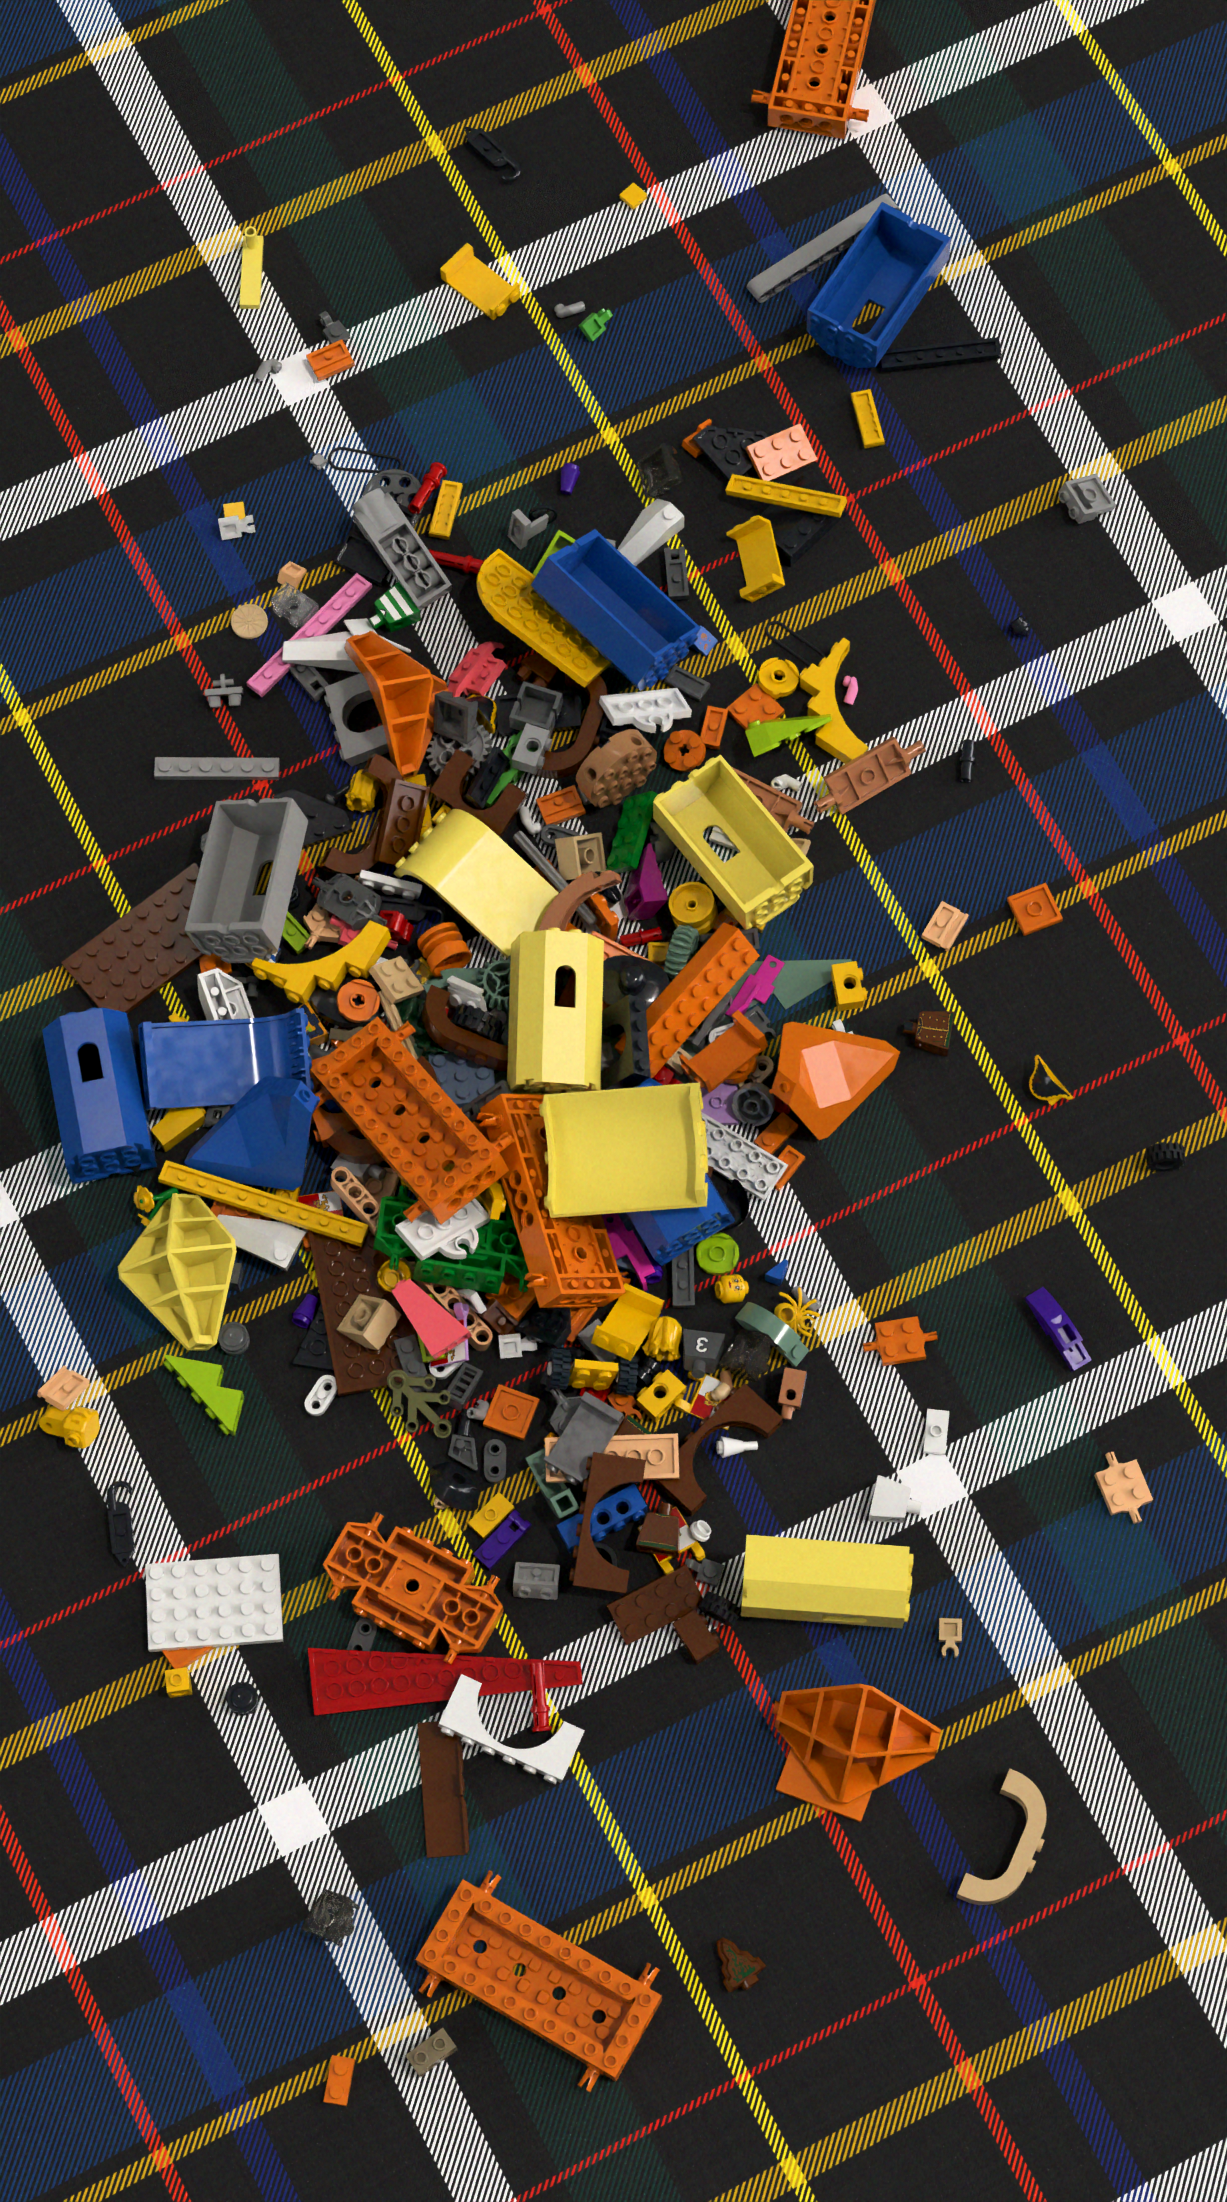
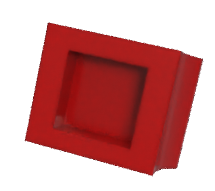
(398, 926)

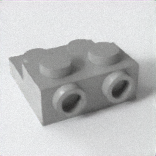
(1086, 498)

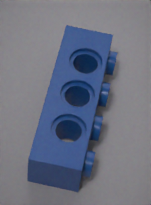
(627, 1497)

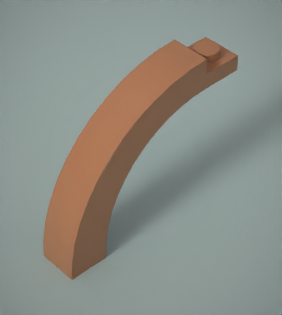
(572, 897)

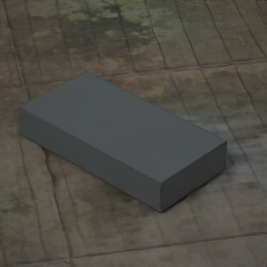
(687, 683)

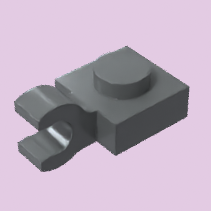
(333, 330)
(708, 1571)

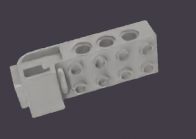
(400, 548)

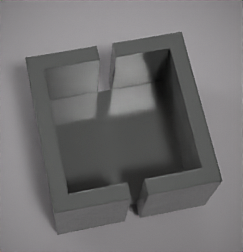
(538, 707)

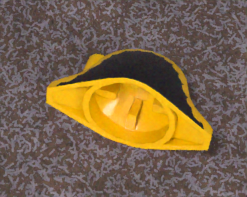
(486, 711)
(1045, 1084)

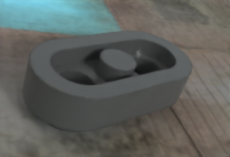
(557, 831)
(495, 1460)
(363, 1639)

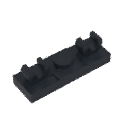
(487, 778)

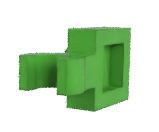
(594, 324)

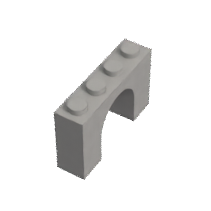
(342, 699)

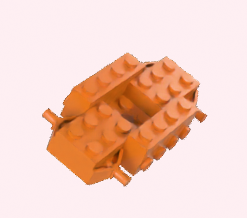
(441, 1605)

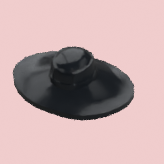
(634, 977)

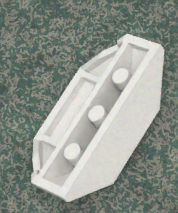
(222, 996)

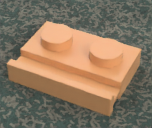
(944, 926)
(63, 1388)

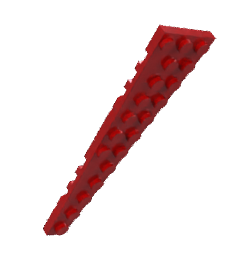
(378, 1679)

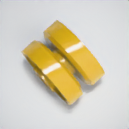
(693, 906)

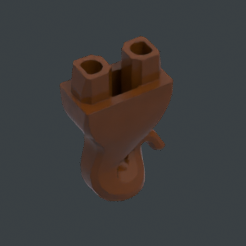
(539, 669)

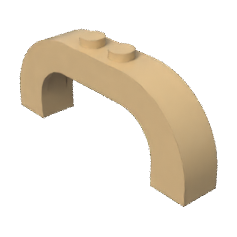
(993, 1891)

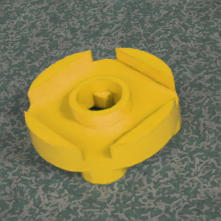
(774, 687)

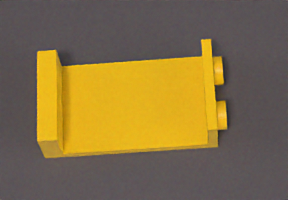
(479, 283)
(758, 558)
(628, 1322)

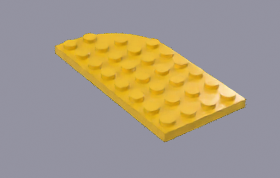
(511, 600)

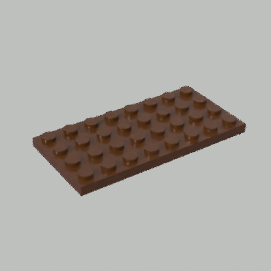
(139, 949)
(342, 1275)

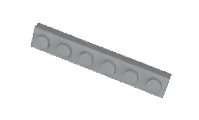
(216, 768)

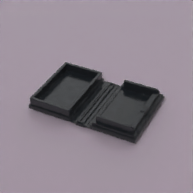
(360, 557)

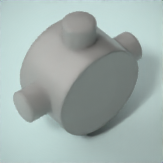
(318, 461)

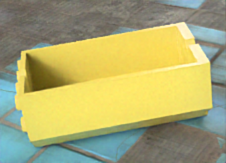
(769, 865)
(548, 1044)
(826, 1581)

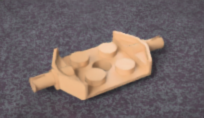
(319, 927)

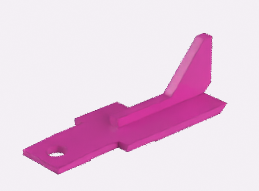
(757, 987)
(626, 1243)

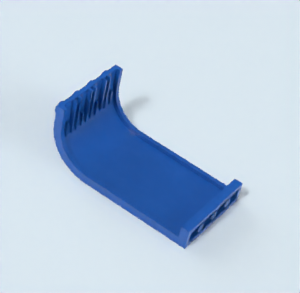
(220, 1059)

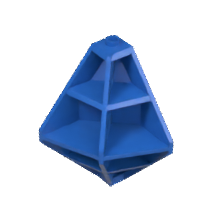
(261, 1136)

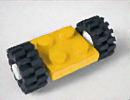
(591, 1373)

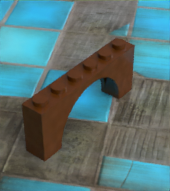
(740, 1410)
(591, 1568)

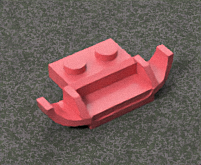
(476, 671)

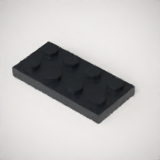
(567, 720)

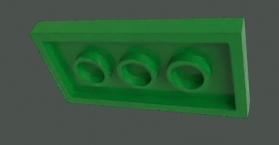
(631, 833)

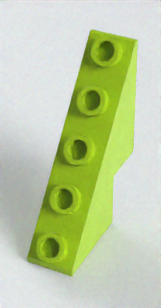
(205, 1383)

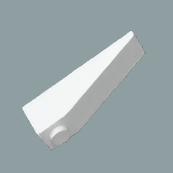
(651, 530)
(320, 651)
(265, 1239)

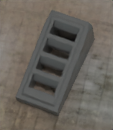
(458, 1399)

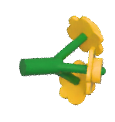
(145, 1200)

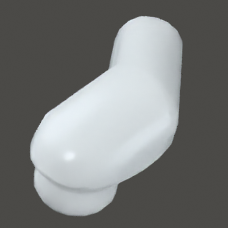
(785, 781)
(526, 820)

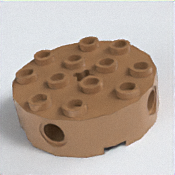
(616, 768)

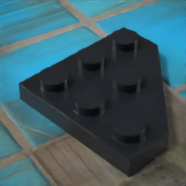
(727, 448)
(324, 820)
(546, 1325)

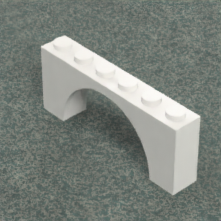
(548, 1759)

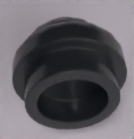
(1020, 626)

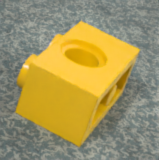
(848, 973)
(657, 1407)

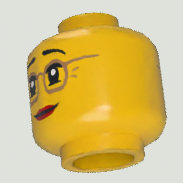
(731, 1288)

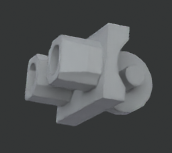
(233, 693)

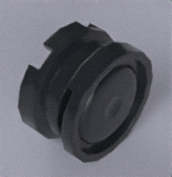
(242, 1699)

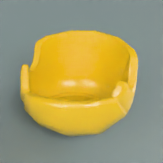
(389, 1278)

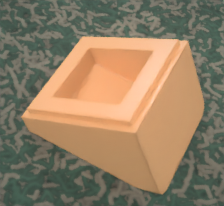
(291, 574)

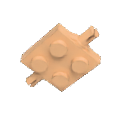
(1123, 1487)

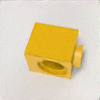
(178, 1682)

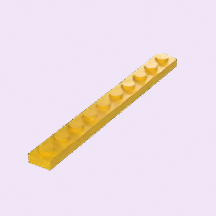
(263, 1203)

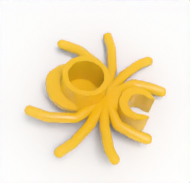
(794, 1315)

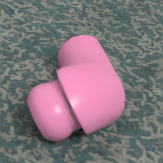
(851, 683)

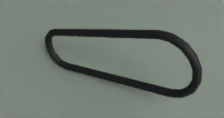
(364, 452)

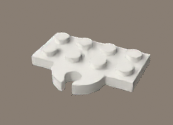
(646, 708)
(427, 1236)

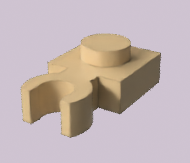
(674, 1062)
(950, 1632)

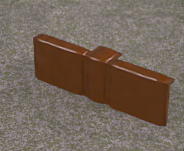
(443, 1792)

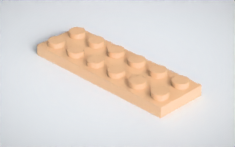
(657, 1449)

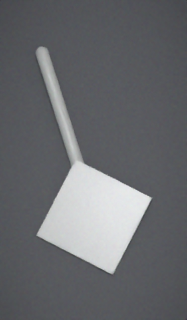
(363, 626)

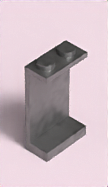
(586, 1433)

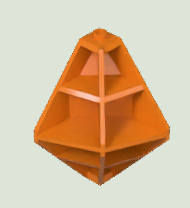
(403, 697)
(828, 1073)
(854, 1737)

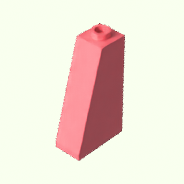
(431, 1321)

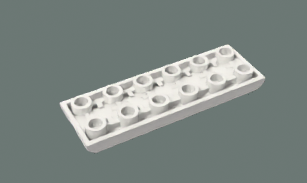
(741, 1159)

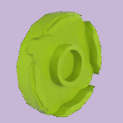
(717, 1254)

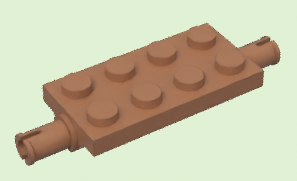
(868, 775)
(779, 805)

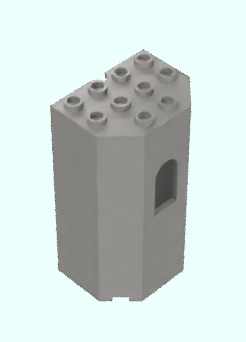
(223, 909)

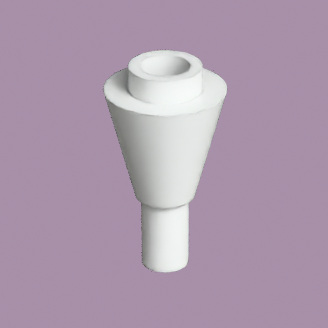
(730, 1446)

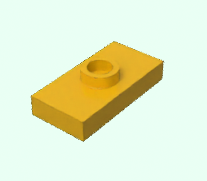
(491, 1515)

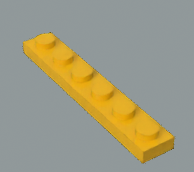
(786, 495)

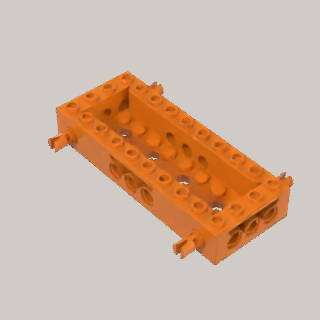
(828, 106)
(380, 1056)
(565, 1256)
(549, 1964)

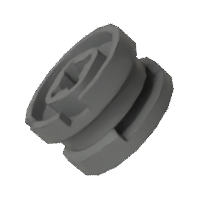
(234, 1338)

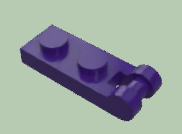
(501, 1540)

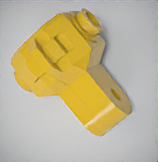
(77, 1425)

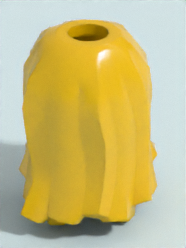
(361, 793)
(664, 1339)

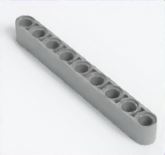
(814, 252)

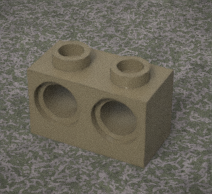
(431, 2052)

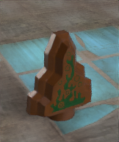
(738, 1966)

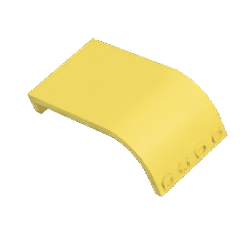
(479, 878)

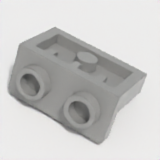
(536, 1580)

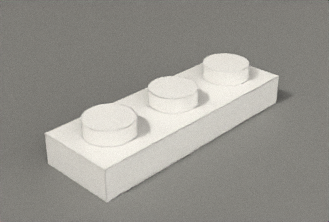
(390, 885)

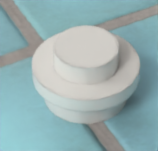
(700, 1530)

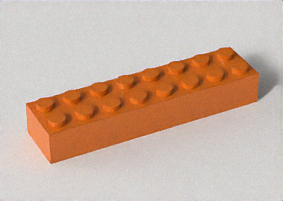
(695, 993)

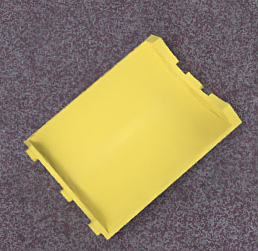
(625, 1150)

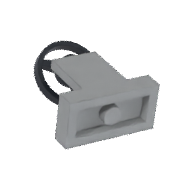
(523, 529)

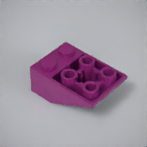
(645, 888)

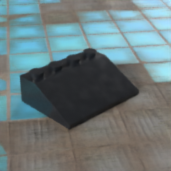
(798, 529)

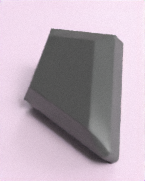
(464, 1451)

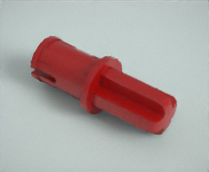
(641, 937)

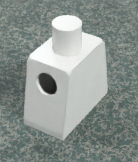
(892, 1502)

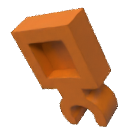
(624, 1404)

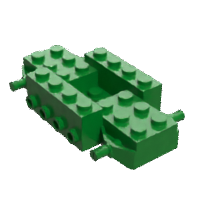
(482, 1271)

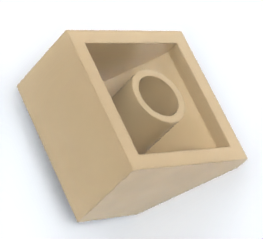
(580, 855)
(369, 1321)

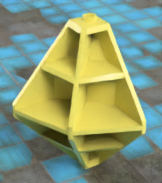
(183, 1270)

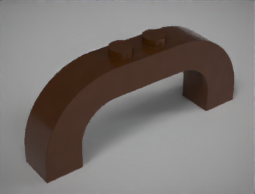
(568, 762)
(338, 862)
(457, 1039)
(360, 1150)

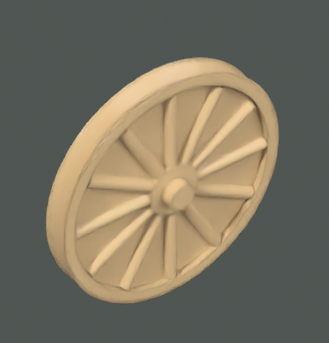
(249, 621)

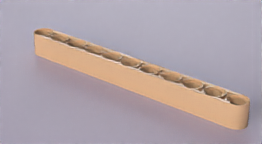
(450, 1294)

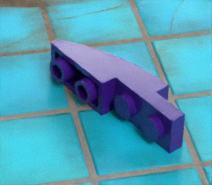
(1059, 1327)

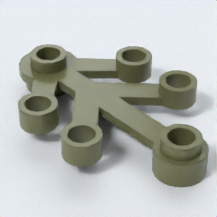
(418, 1400)

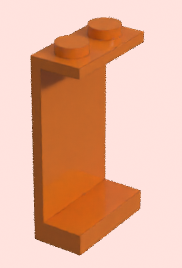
(725, 1054)

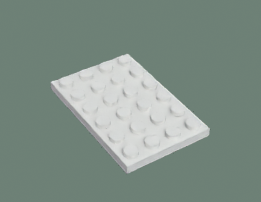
(214, 1602)

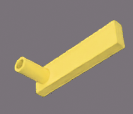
(251, 269)

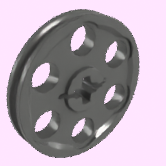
(394, 489)

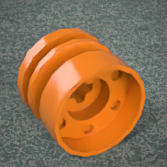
(444, 948)

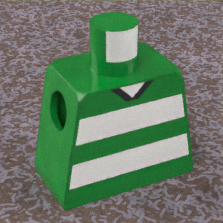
(395, 610)

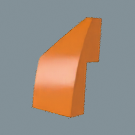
(689, 445)

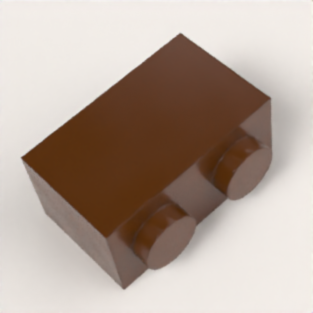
(696, 1636)

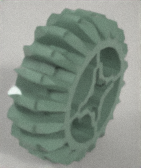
(681, 949)
(491, 974)

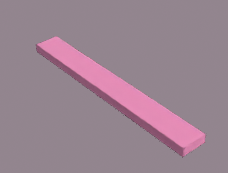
(318, 625)

